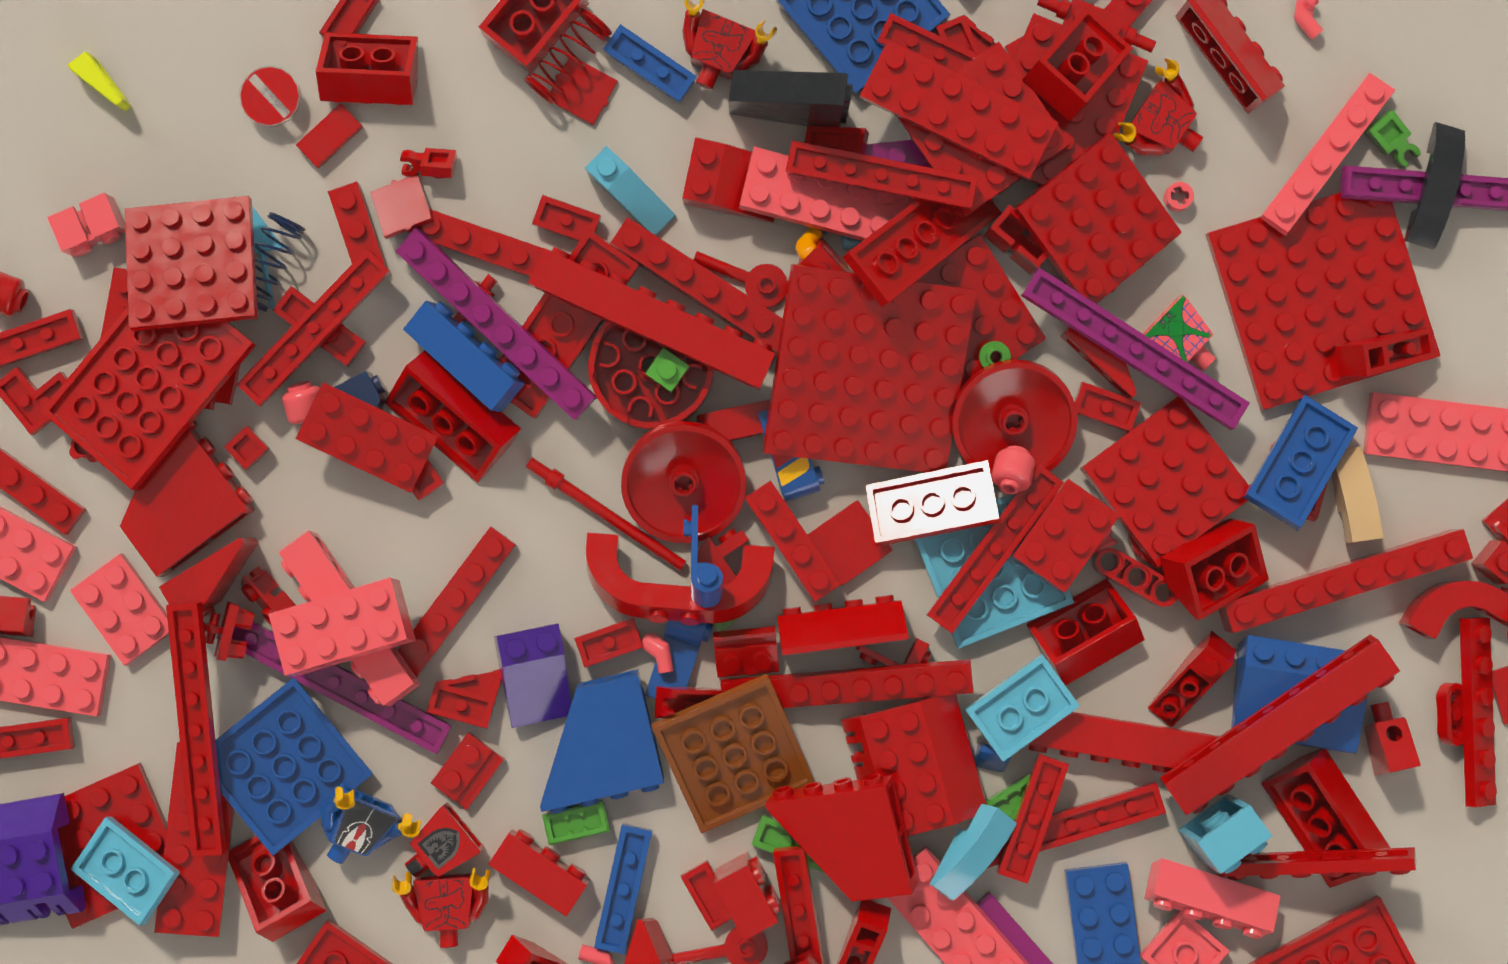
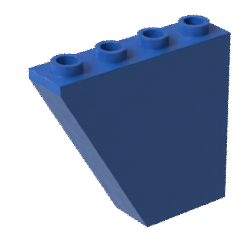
(604, 745)

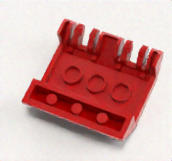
(927, 755)

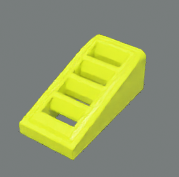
(93, 73)

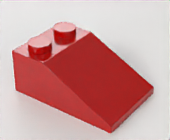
(1077, 64)
(718, 178)
(211, 577)
(275, 888)

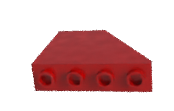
(184, 504)
(851, 833)

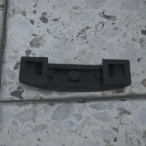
(1438, 187)

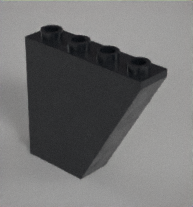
(791, 97)

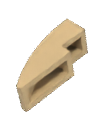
(1356, 497)

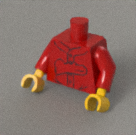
(721, 44)
(1163, 117)
(444, 902)

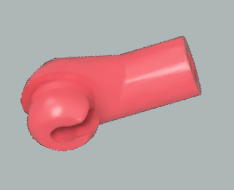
(1304, 17)
(660, 650)
(595, 955)

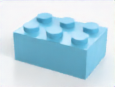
(1226, 834)

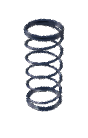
(288, 225)

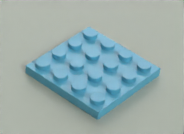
(1010, 597)

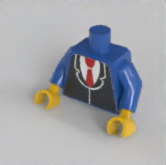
(361, 823)

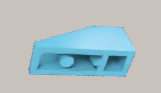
(629, 191)

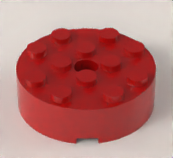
(631, 395)

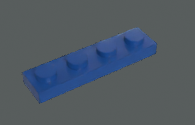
(623, 888)

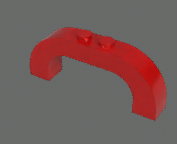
(675, 602)
(1434, 605)

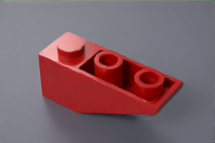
(1193, 678)

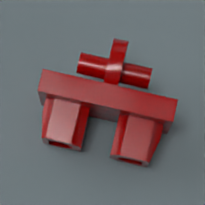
(226, 645)

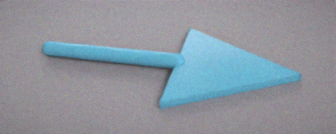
(260, 237)

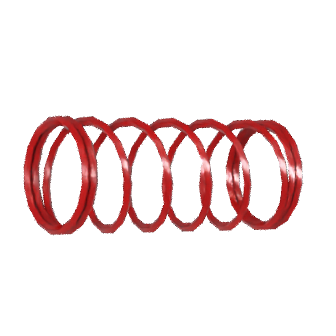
(596, 26)

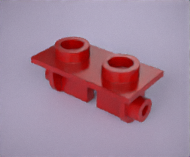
(260, 589)

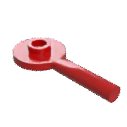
(763, 283)
(734, 948)

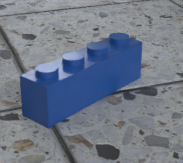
(464, 356)

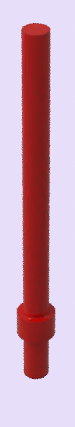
(555, 480)

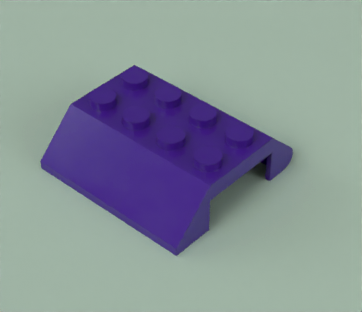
(33, 862)

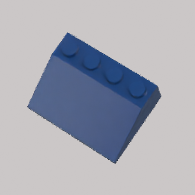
(1272, 667)

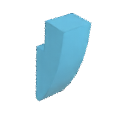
(972, 851)

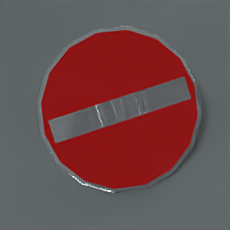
(270, 96)

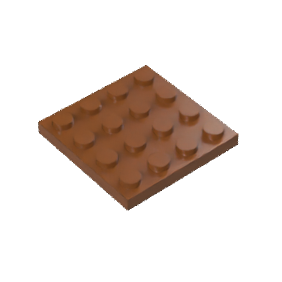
(732, 752)

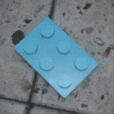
(1022, 707)
(125, 870)

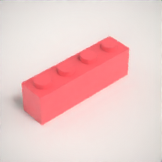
(1212, 898)

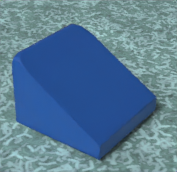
(988, 759)

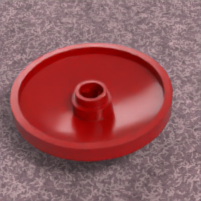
(1015, 406)
(681, 468)

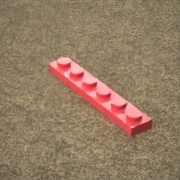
(1327, 154)

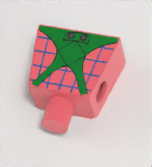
(1182, 333)

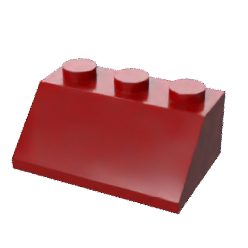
(368, 69)
(1215, 567)
(1086, 632)

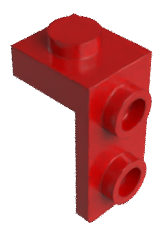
(917, 654)

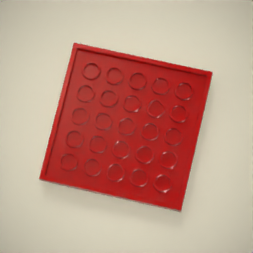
(1322, 285)
(867, 377)

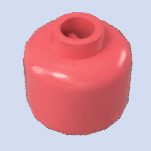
(298, 401)
(1013, 469)

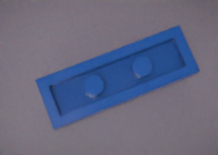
(649, 63)

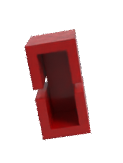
(1006, 234)

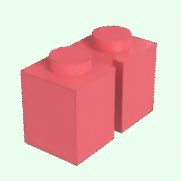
(94, 223)

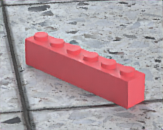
(322, 576)

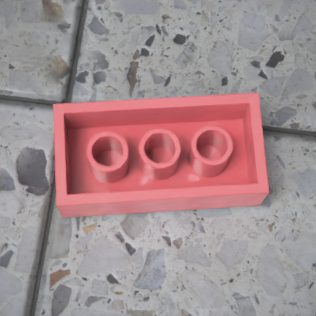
(341, 627)

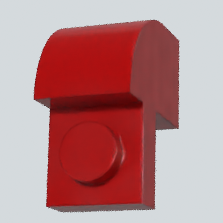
(715, 555)

